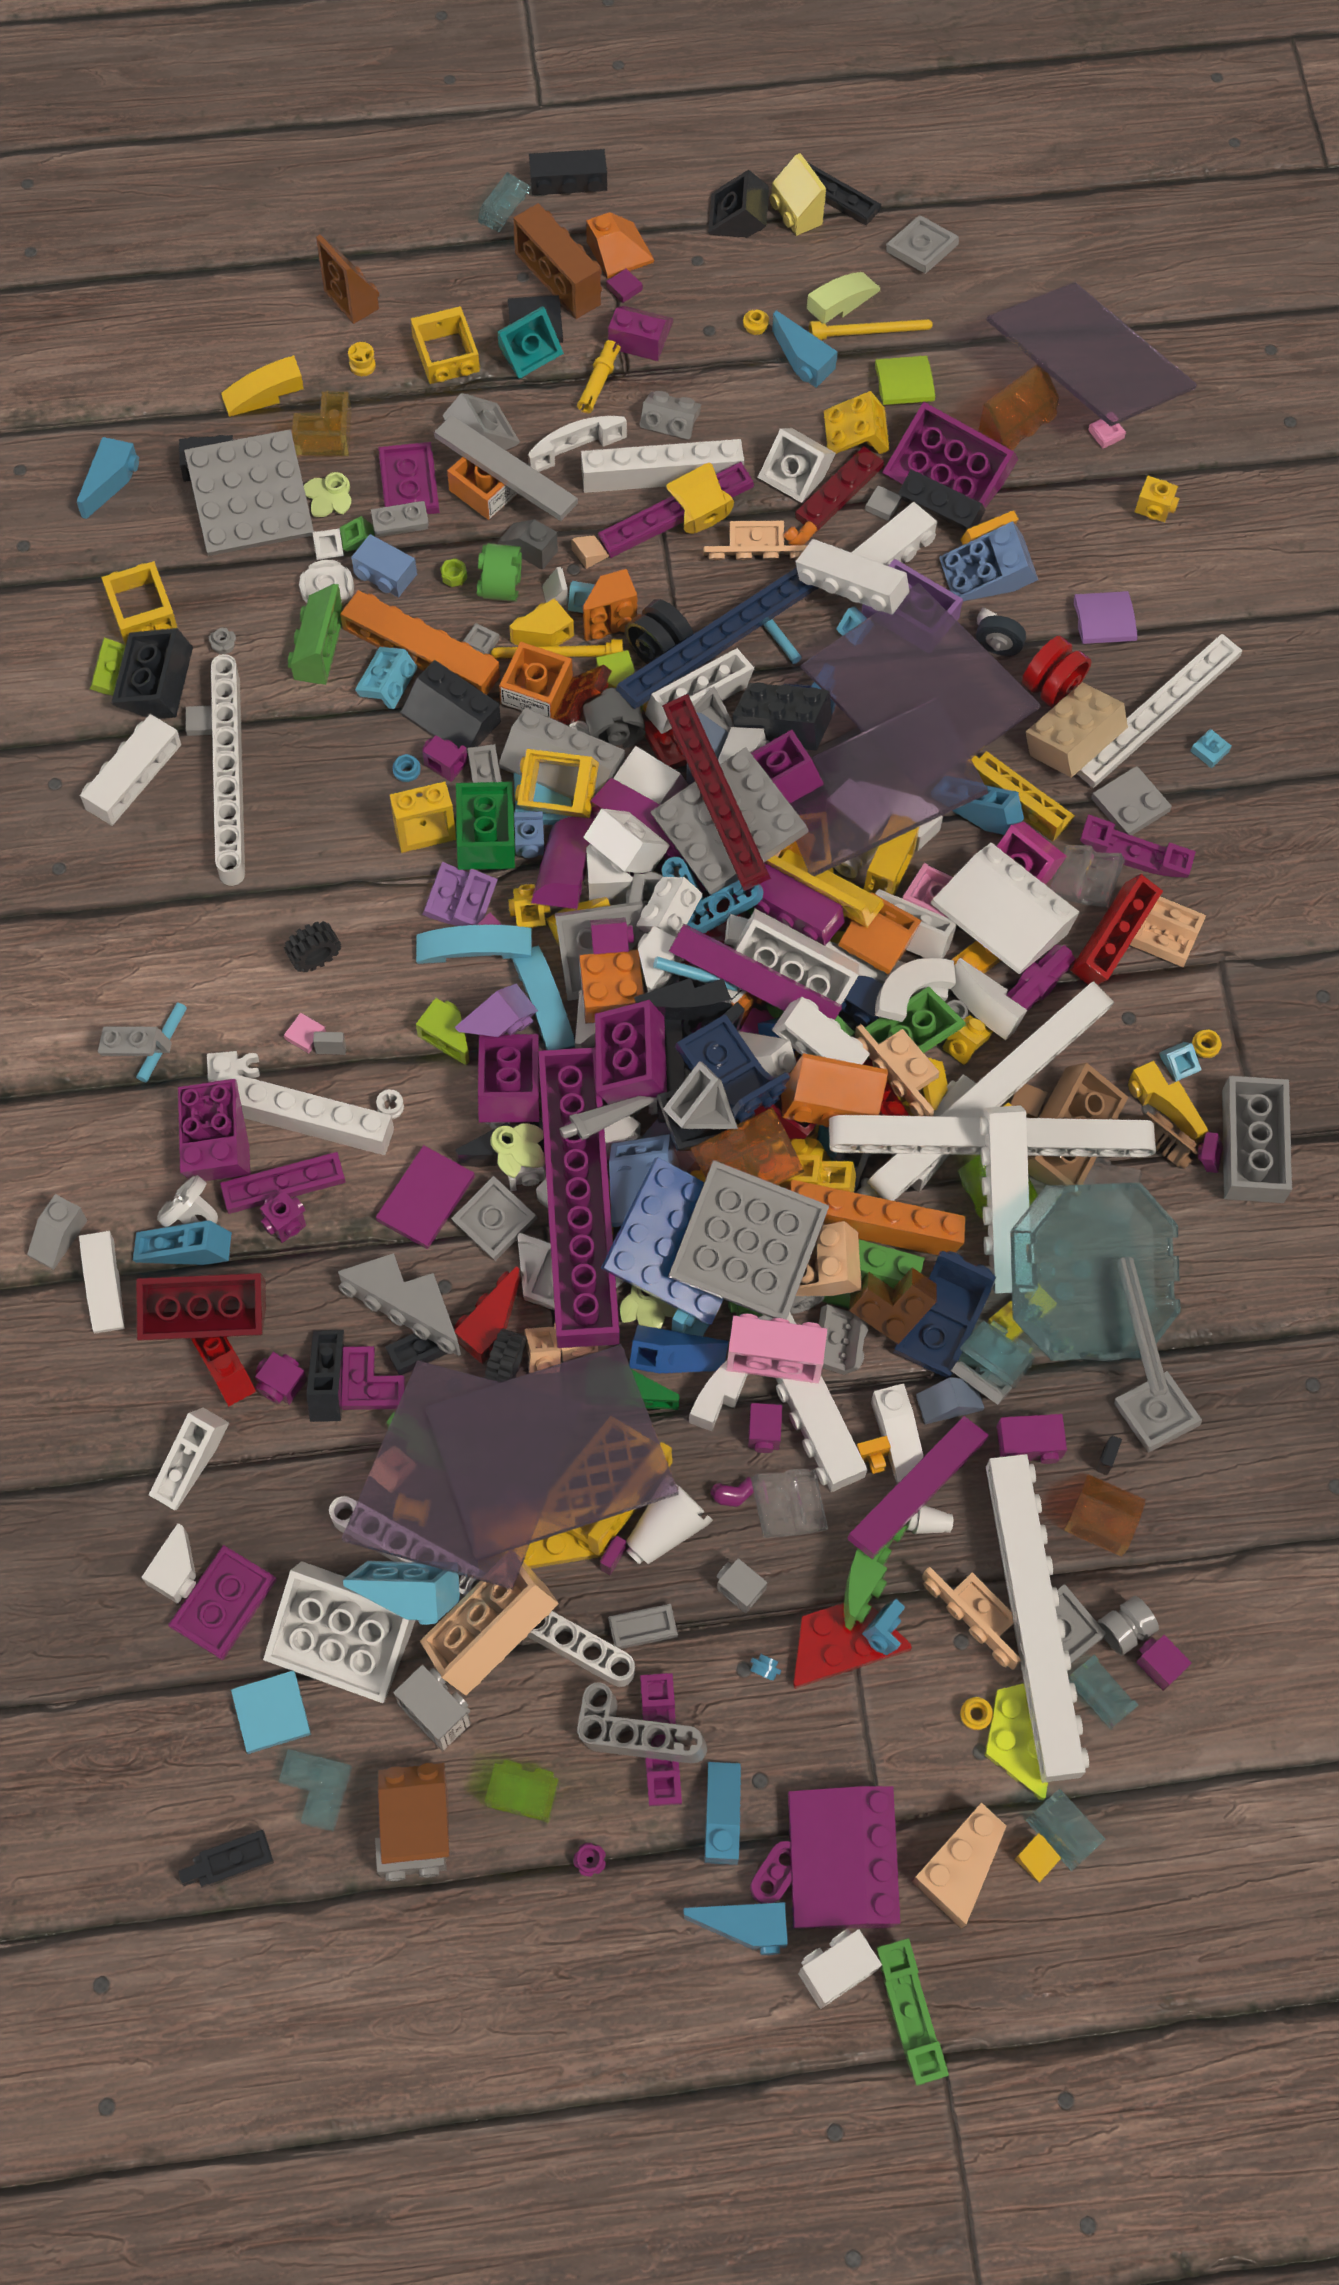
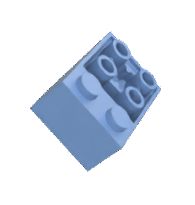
(989, 565)
(628, 1168)

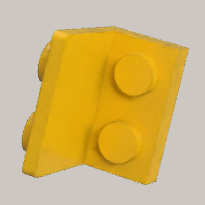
(855, 423)

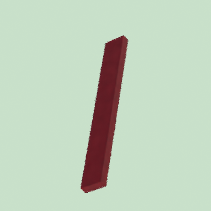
(716, 792)

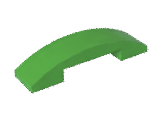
(911, 2012)

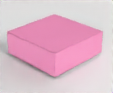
(1105, 434)
(302, 1032)

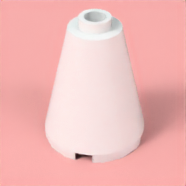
(665, 1527)

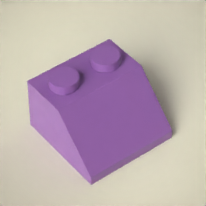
(500, 1014)

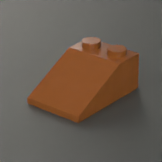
(346, 283)
(413, 1813)

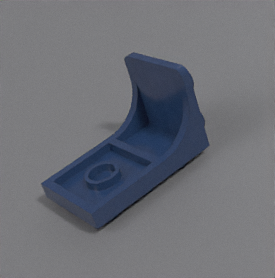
(733, 1062)
(949, 1323)

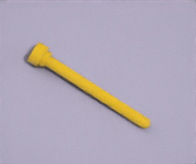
(823, 331)
(614, 646)

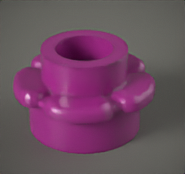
(590, 1850)

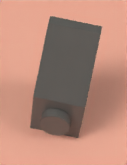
(536, 541)

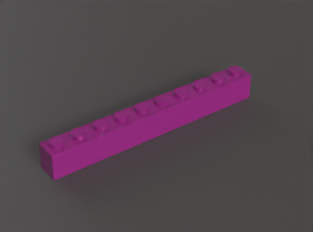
(782, 896)

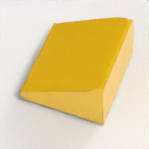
(1038, 1858)

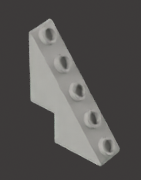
(408, 1303)

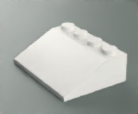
(1005, 908)
(336, 1634)

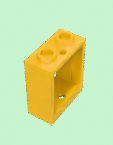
(451, 322)
(135, 577)
(584, 787)
(408, 807)
(891, 863)

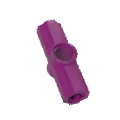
(1042, 977)

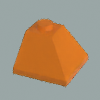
(616, 244)

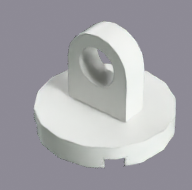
(187, 1205)

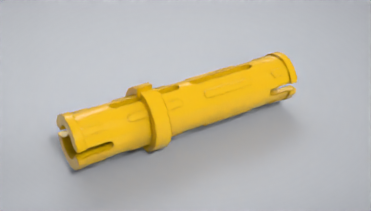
(603, 367)

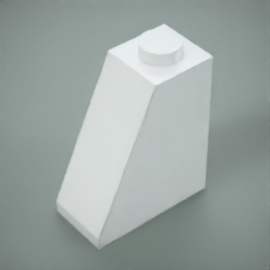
(771, 1052)

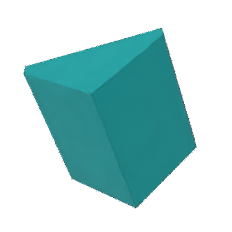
(529, 342)

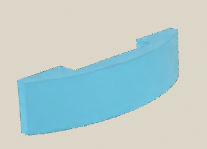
(473, 941)
(545, 997)

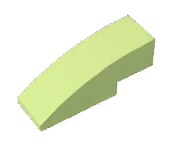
(841, 296)

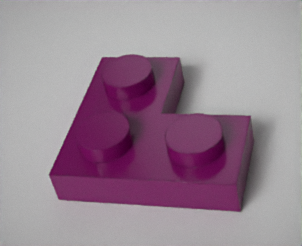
(362, 1388)

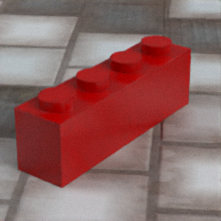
(1116, 930)

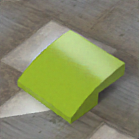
(905, 380)
(107, 666)

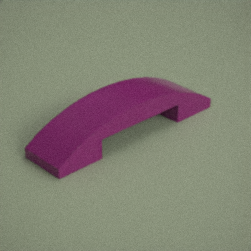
(1138, 853)
(659, 1706)

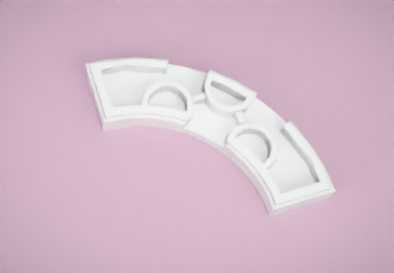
(908, 979)

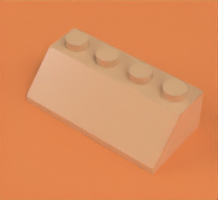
(486, 1628)

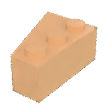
(961, 1865)

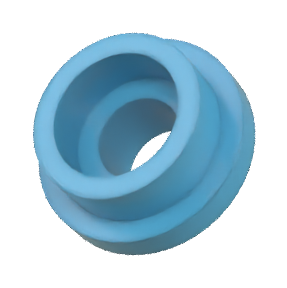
(406, 761)
(765, 1667)

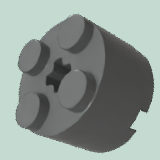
(614, 719)

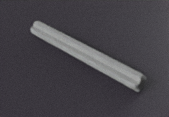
(1142, 1326)

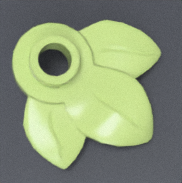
(326, 497)
(522, 1149)
(646, 1309)

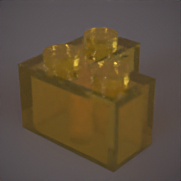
(324, 431)

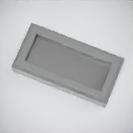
(643, 1626)

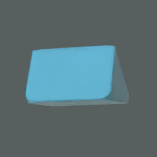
(1180, 1060)

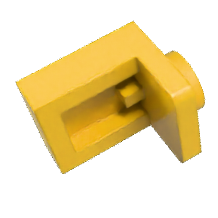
(968, 1039)

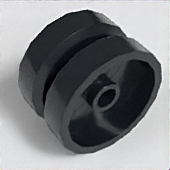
(657, 630)

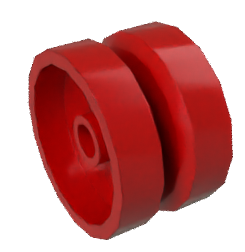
(1056, 671)

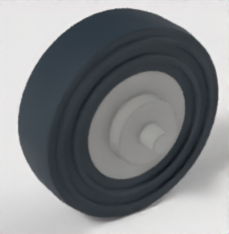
(1001, 635)

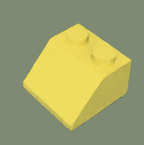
(799, 196)

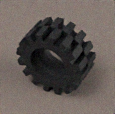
(312, 946)
(505, 1356)

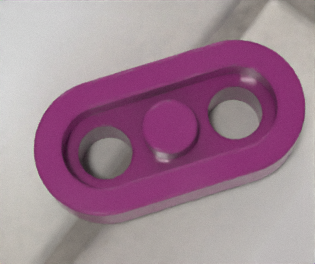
(773, 1873)

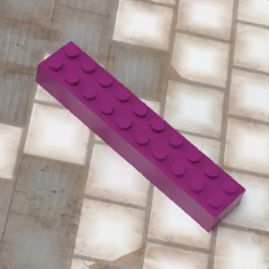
(577, 1203)

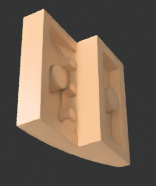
(1169, 931)

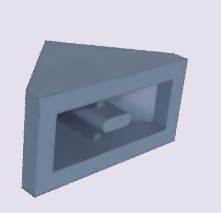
(949, 1400)

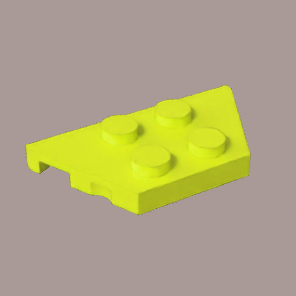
(1012, 1739)

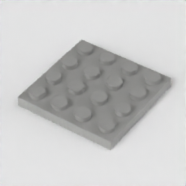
(249, 492)
(763, 806)
(748, 1241)

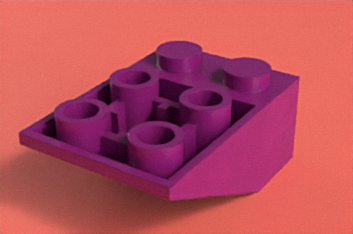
(212, 1131)

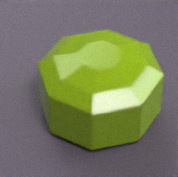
(453, 572)

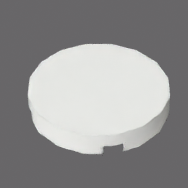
(324, 574)

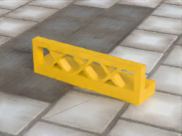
(1034, 812)
(856, 902)

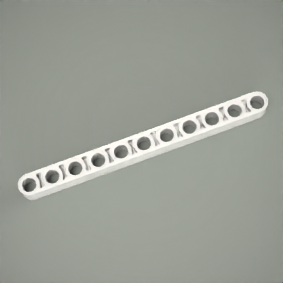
(1001, 1082)
(963, 1136)
(544, 1635)

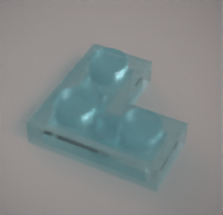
(326, 1786)

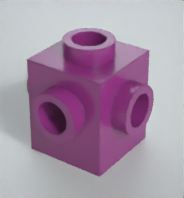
(283, 1216)

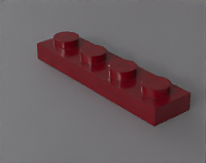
(840, 488)

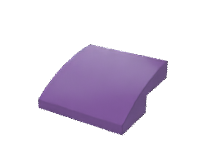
(1105, 617)
(459, 896)

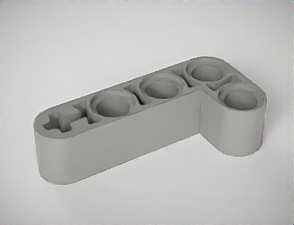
(643, 1732)

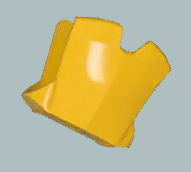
(701, 498)

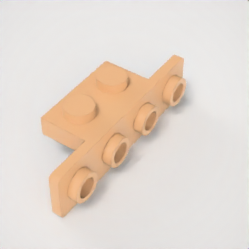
(754, 538)
(906, 1067)
(979, 1610)

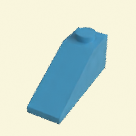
(806, 353)
(107, 475)
(994, 811)
(183, 1244)
(723, 1813)
(748, 1925)

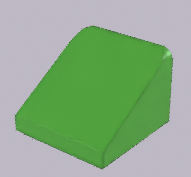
(355, 533)

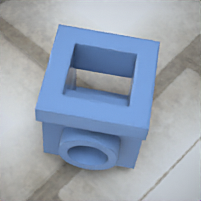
(529, 834)

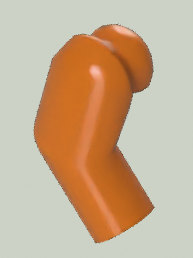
(802, 536)

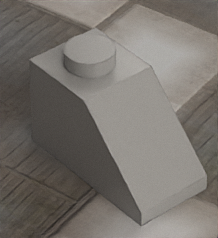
(56, 1231)

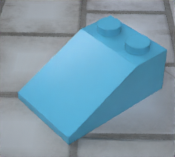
(407, 1588)

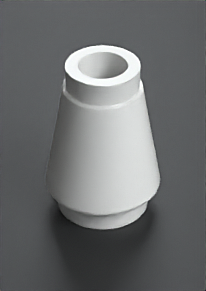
(930, 1521)

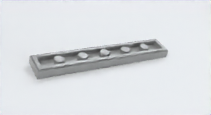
(506, 468)

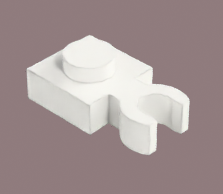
(230, 1063)

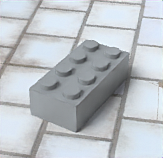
(1256, 1139)

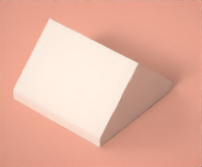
(650, 776)
(606, 880)

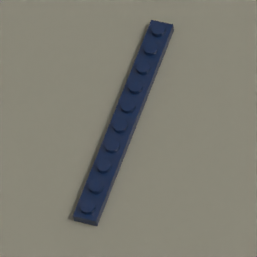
(714, 638)

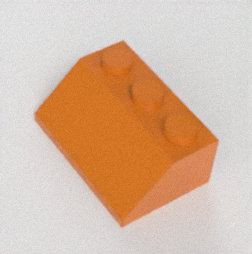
(831, 1088)

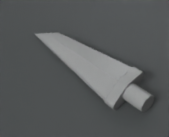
(592, 1121)

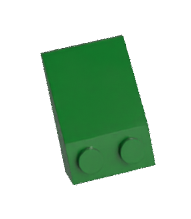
(485, 825)

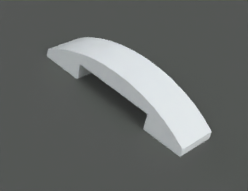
(605, 428)

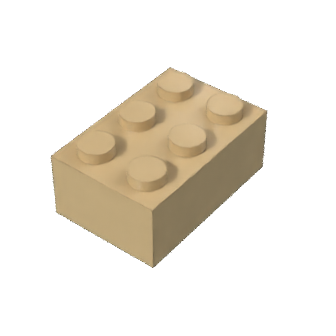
(1076, 729)

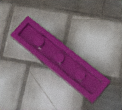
(293, 1178)

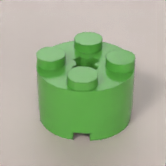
(500, 572)

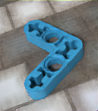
(708, 923)

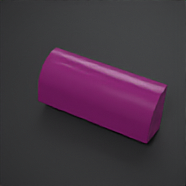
(563, 864)

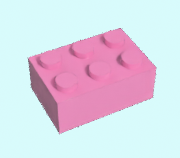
(776, 1348)

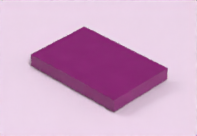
(409, 475)
(425, 1197)
(222, 1602)

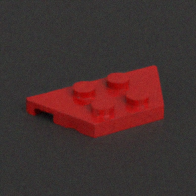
(832, 1649)

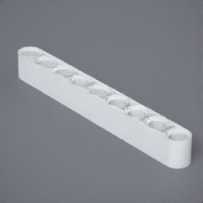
(227, 780)

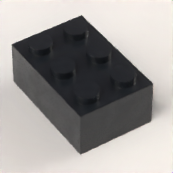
(785, 709)

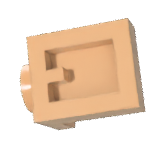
(542, 1348)

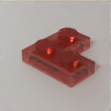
(579, 690)

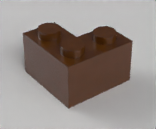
(894, 1309)

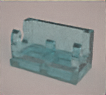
(503, 202)
(1102, 1692)
(1065, 1829)

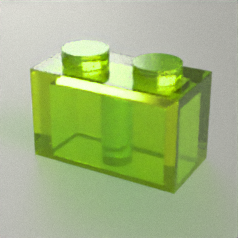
(522, 1791)

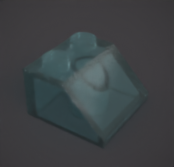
(998, 1353)

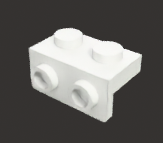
(670, 905)

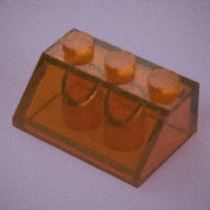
(1020, 408)
(756, 1148)

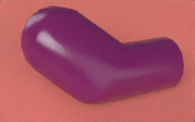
(731, 1495)

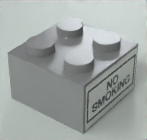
(432, 1707)

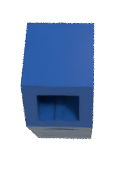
(675, 1352)

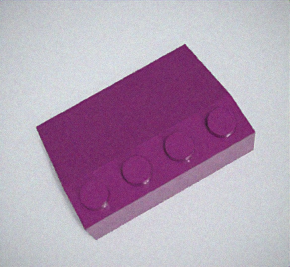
(951, 455)
(844, 1858)

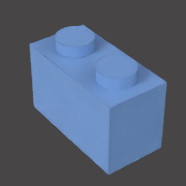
(384, 566)

